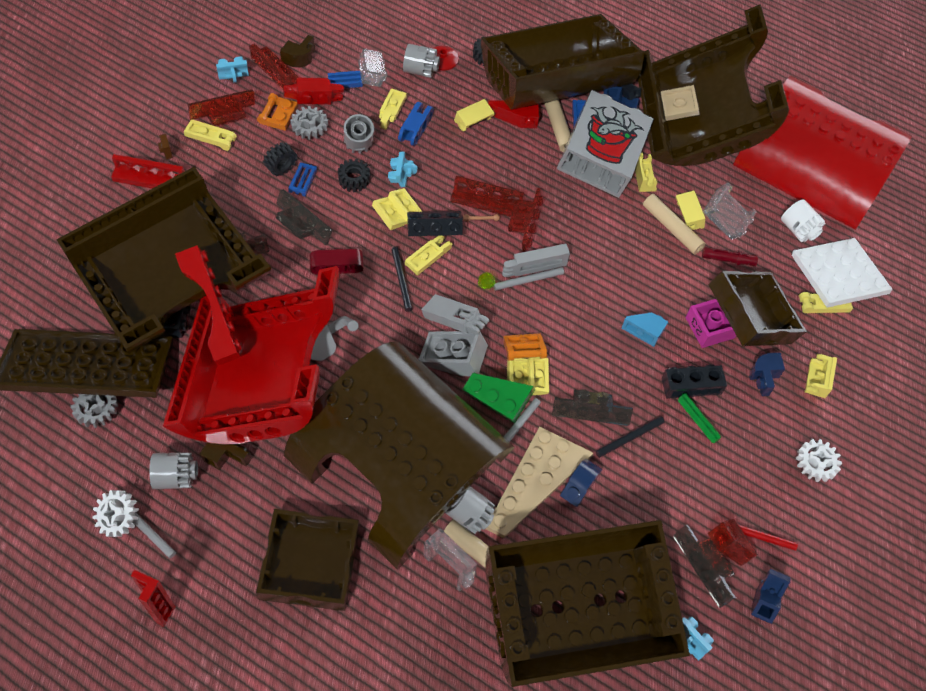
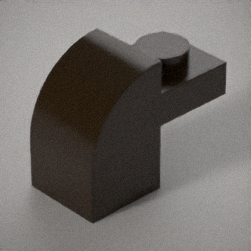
(298, 55)
(218, 454)

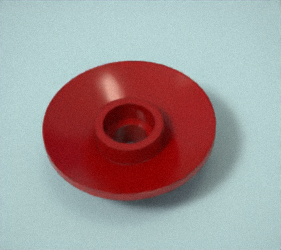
(448, 57)

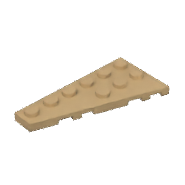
(539, 474)

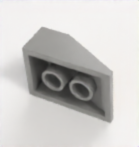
(454, 352)

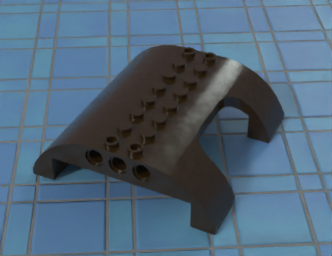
(727, 114)
(132, 263)
(404, 437)

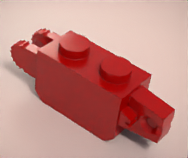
(314, 91)

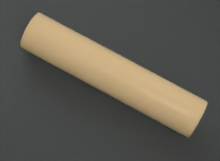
(558, 123)
(674, 224)
(467, 541)

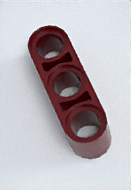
(345, 259)

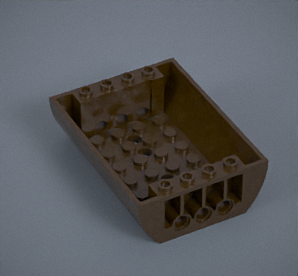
(559, 60)
(584, 635)

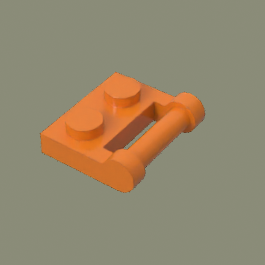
(282, 114)
(524, 346)

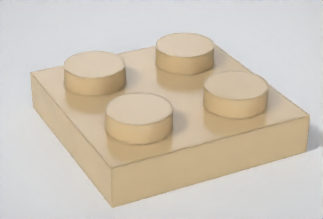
(679, 103)

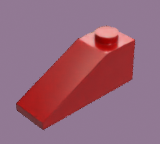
(521, 117)

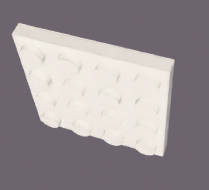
(841, 272)

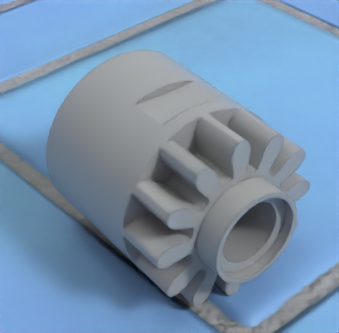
(420, 60)
(358, 133)
(172, 470)
(472, 511)

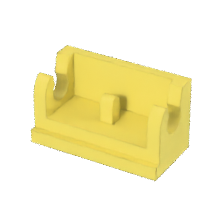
(473, 114)
(645, 175)
(691, 210)
(821, 375)

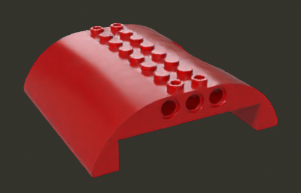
(826, 154)
(271, 384)

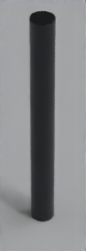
(402, 280)
(630, 436)

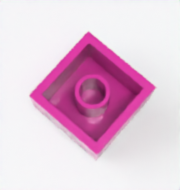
(709, 323)

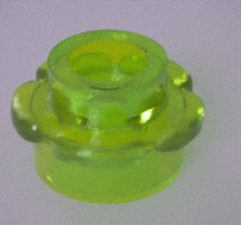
(486, 281)

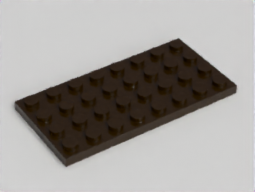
(82, 364)

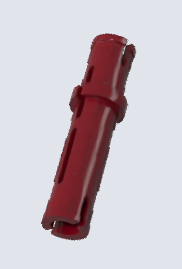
(728, 256)

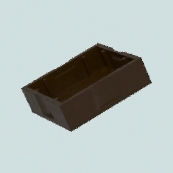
(756, 308)
(308, 560)

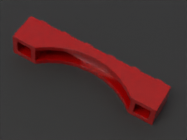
(221, 340)

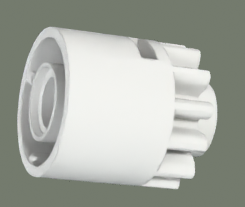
(803, 221)

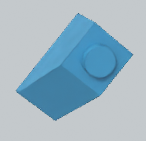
(645, 327)

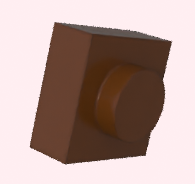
(164, 146)

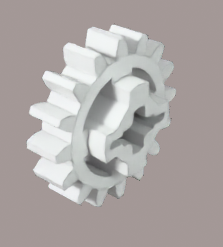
(817, 461)
(115, 513)

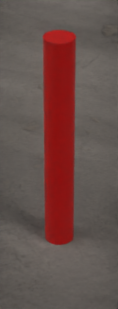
(769, 538)

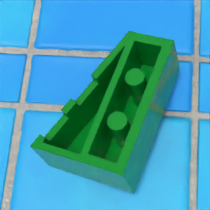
(499, 395)

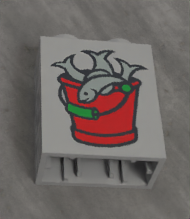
(605, 143)

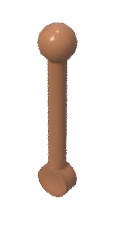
(466, 217)

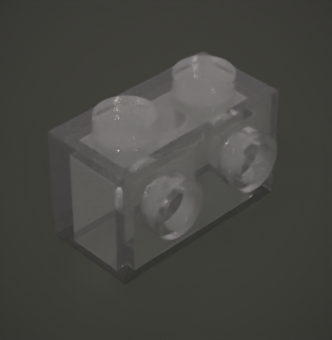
(372, 67)

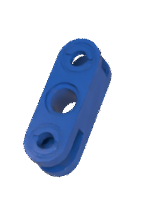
(415, 123)

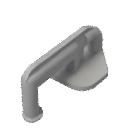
(325, 344)

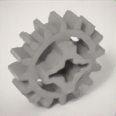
(309, 122)
(95, 409)

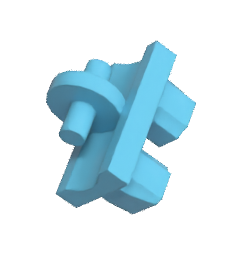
(232, 69)
(404, 169)
(697, 644)

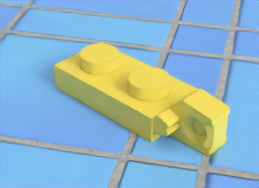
(391, 107)

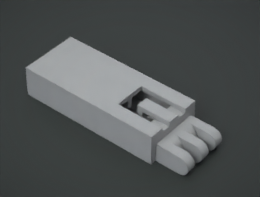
(537, 261)
(444, 311)

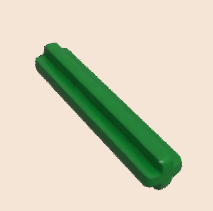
(699, 418)

